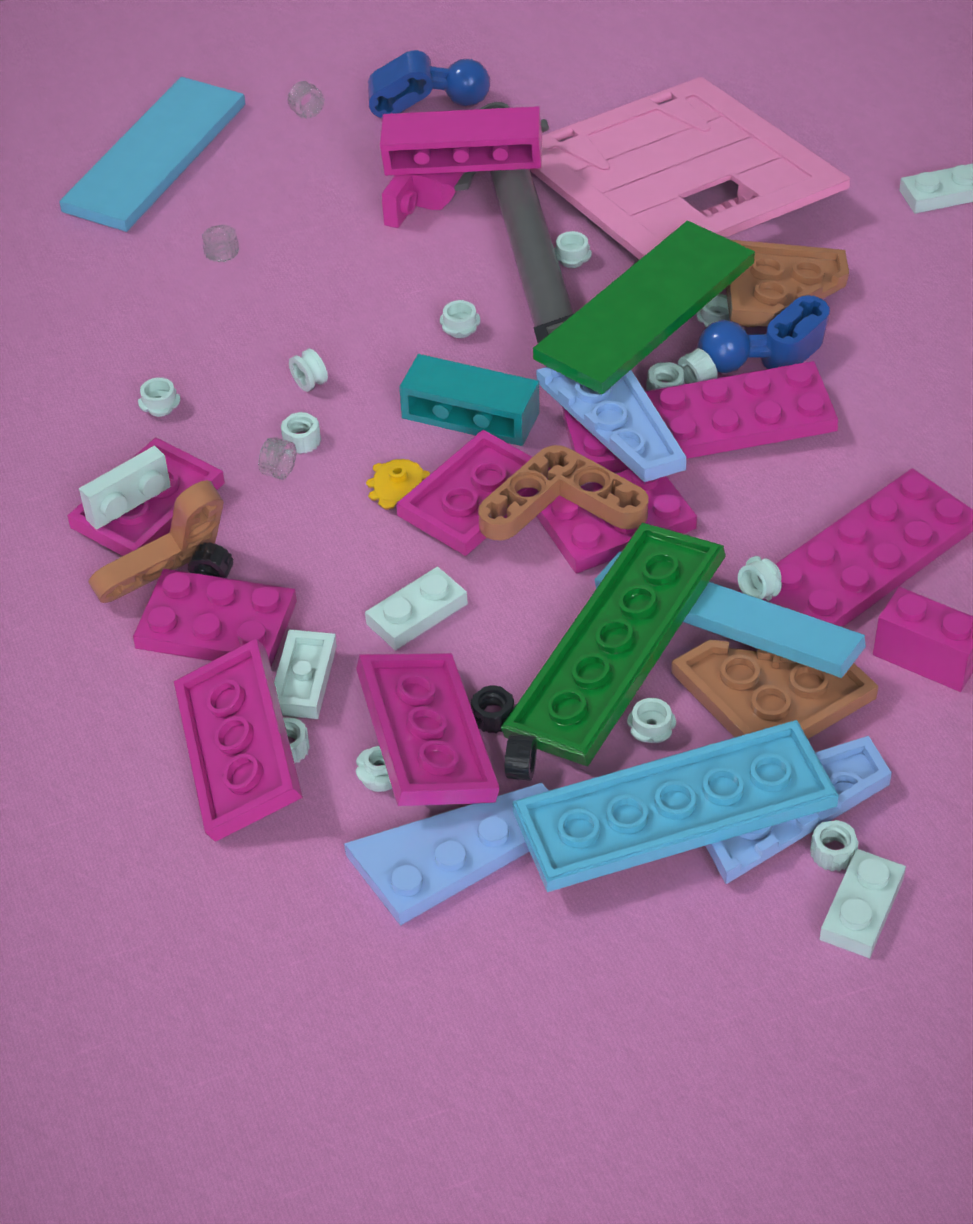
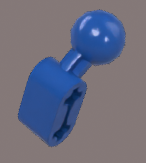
(413, 78)
(788, 339)

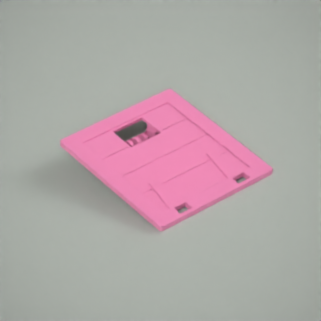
(645, 157)

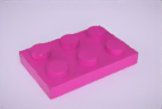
(451, 495)
(155, 515)
(591, 541)
(212, 615)

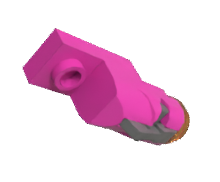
(420, 190)

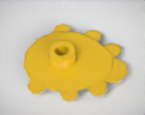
(394, 481)

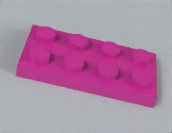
(426, 729)
(236, 740)

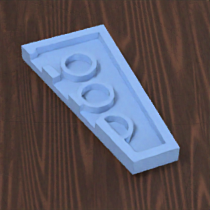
(621, 421)
(856, 775)
(440, 855)

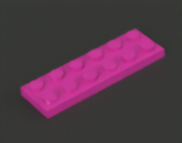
(730, 413)
(872, 549)

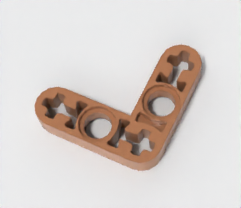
(617, 502)
(193, 522)

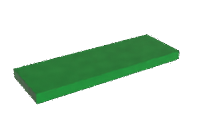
(643, 307)
(614, 643)

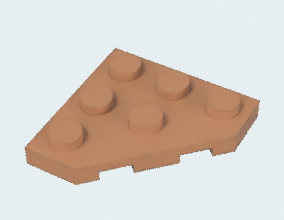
(780, 277)
(765, 690)

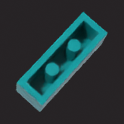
(469, 399)

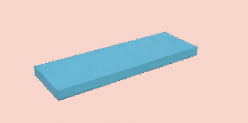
(152, 154)
(673, 805)

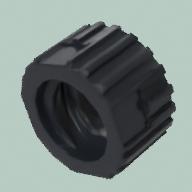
(211, 560)
(490, 696)
(520, 757)

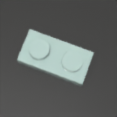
(938, 188)
(125, 487)
(416, 608)
(304, 672)
(862, 903)

